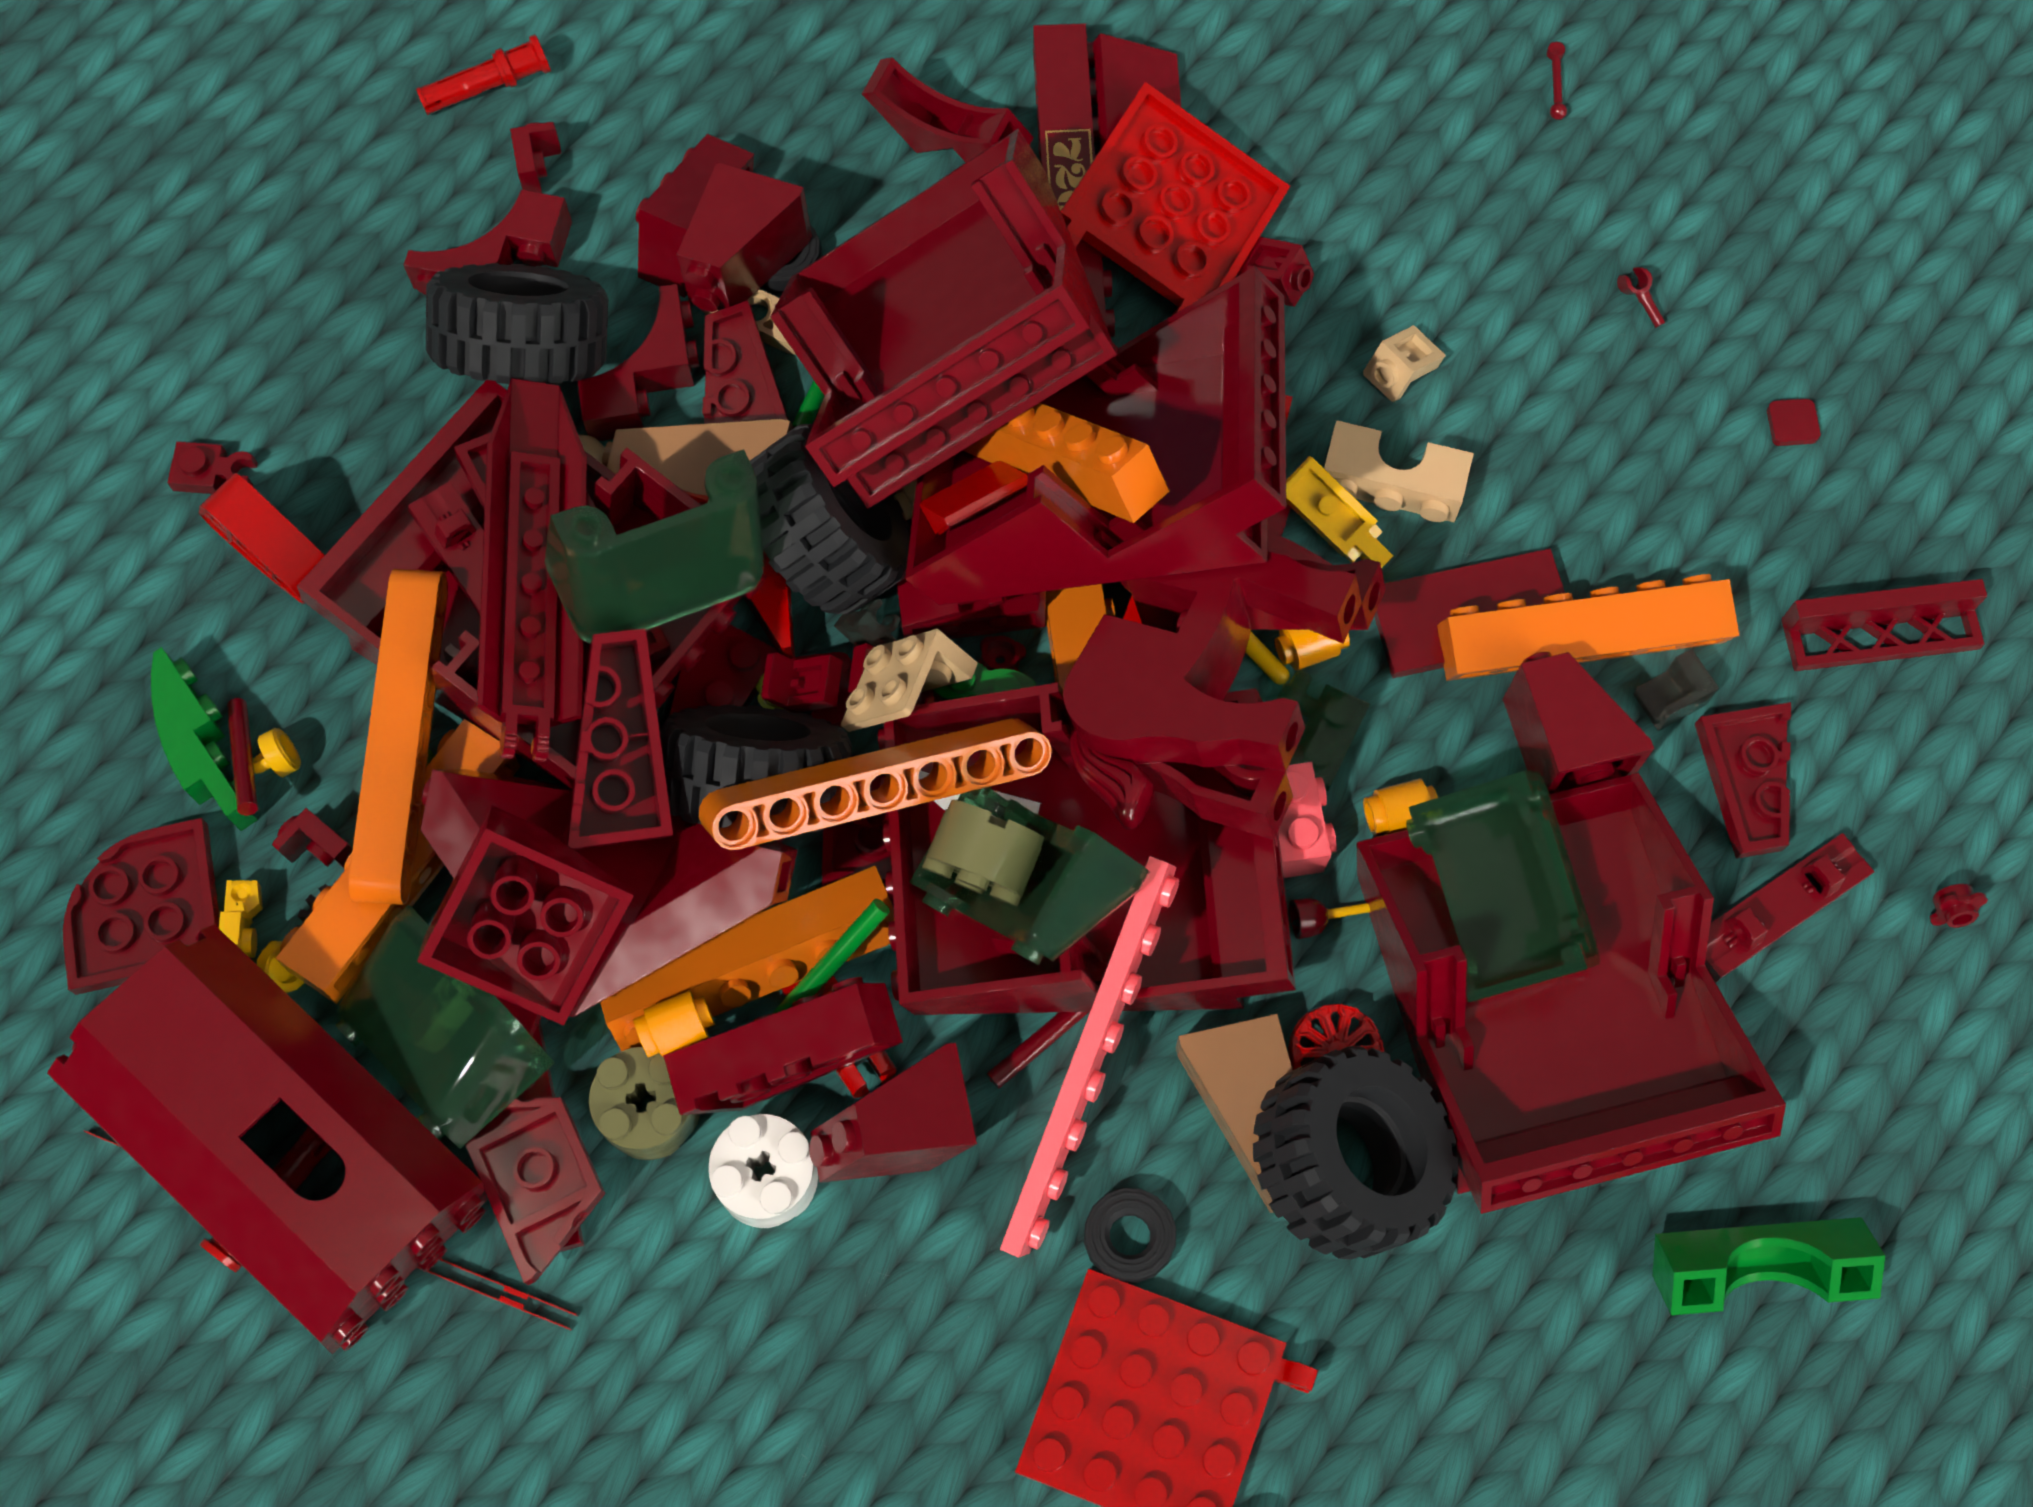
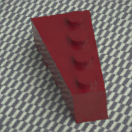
(619, 760)
(783, 1049)

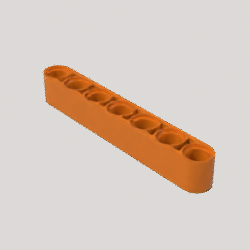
(398, 738)
(853, 781)

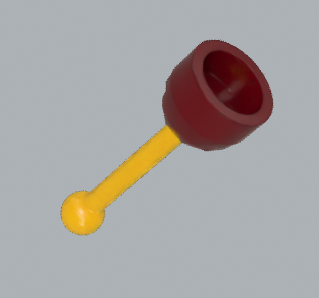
(1314, 915)

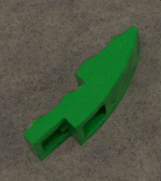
(190, 736)

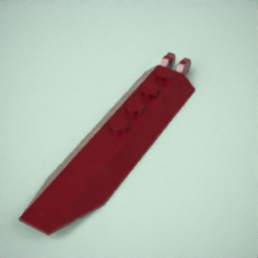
(526, 641)

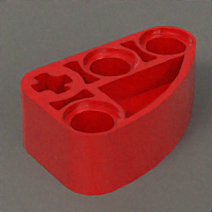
(260, 534)

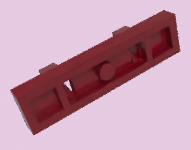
(443, 517)
(1783, 905)

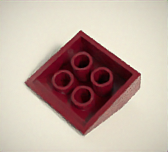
(525, 917)

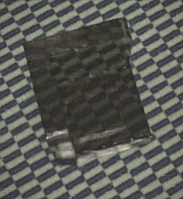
(1677, 691)

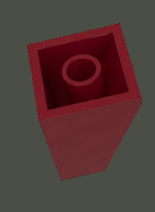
(741, 236)
(1571, 725)
(900, 1126)

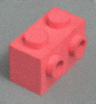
(1303, 835)

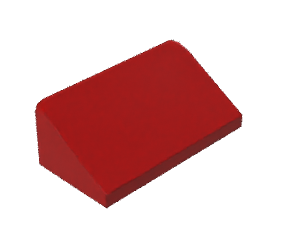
(972, 495)

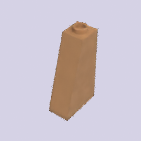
(687, 450)
(1232, 1073)

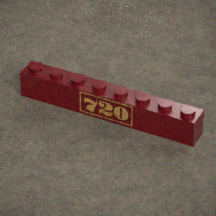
(1069, 130)

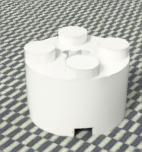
(749, 1144)

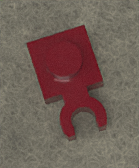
(205, 466)

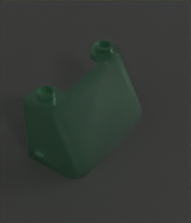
(662, 566)
(1507, 883)
(1067, 895)
(438, 1036)

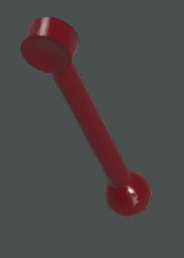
(1555, 53)

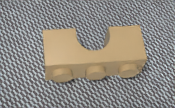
(1429, 489)

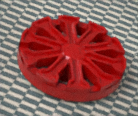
(1332, 1038)

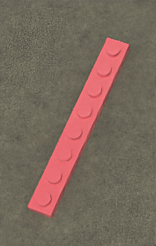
(1084, 1077)

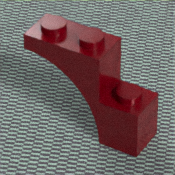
(934, 120)
(530, 232)
(661, 363)

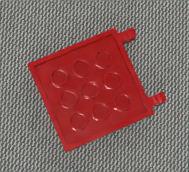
(1172, 200)
(1152, 1401)

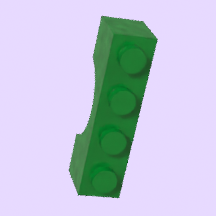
(1826, 1256)

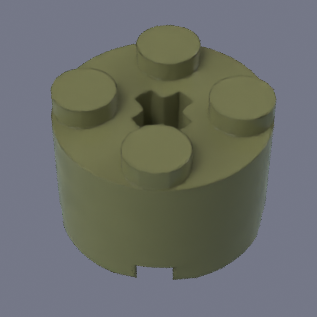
(984, 852)
(613, 1100)

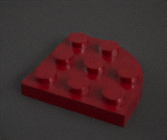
(137, 901)

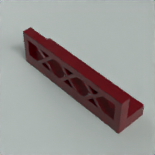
(1888, 608)

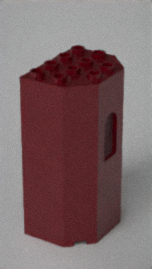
(194, 1061)

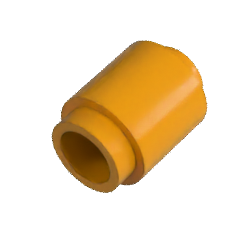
(1306, 648)
(1388, 807)
(673, 1024)

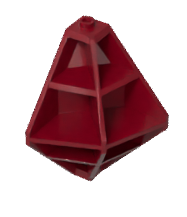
(681, 884)

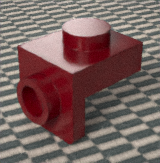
(802, 683)

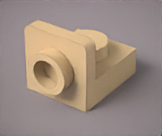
(1401, 361)

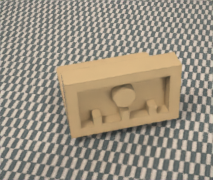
(899, 673)

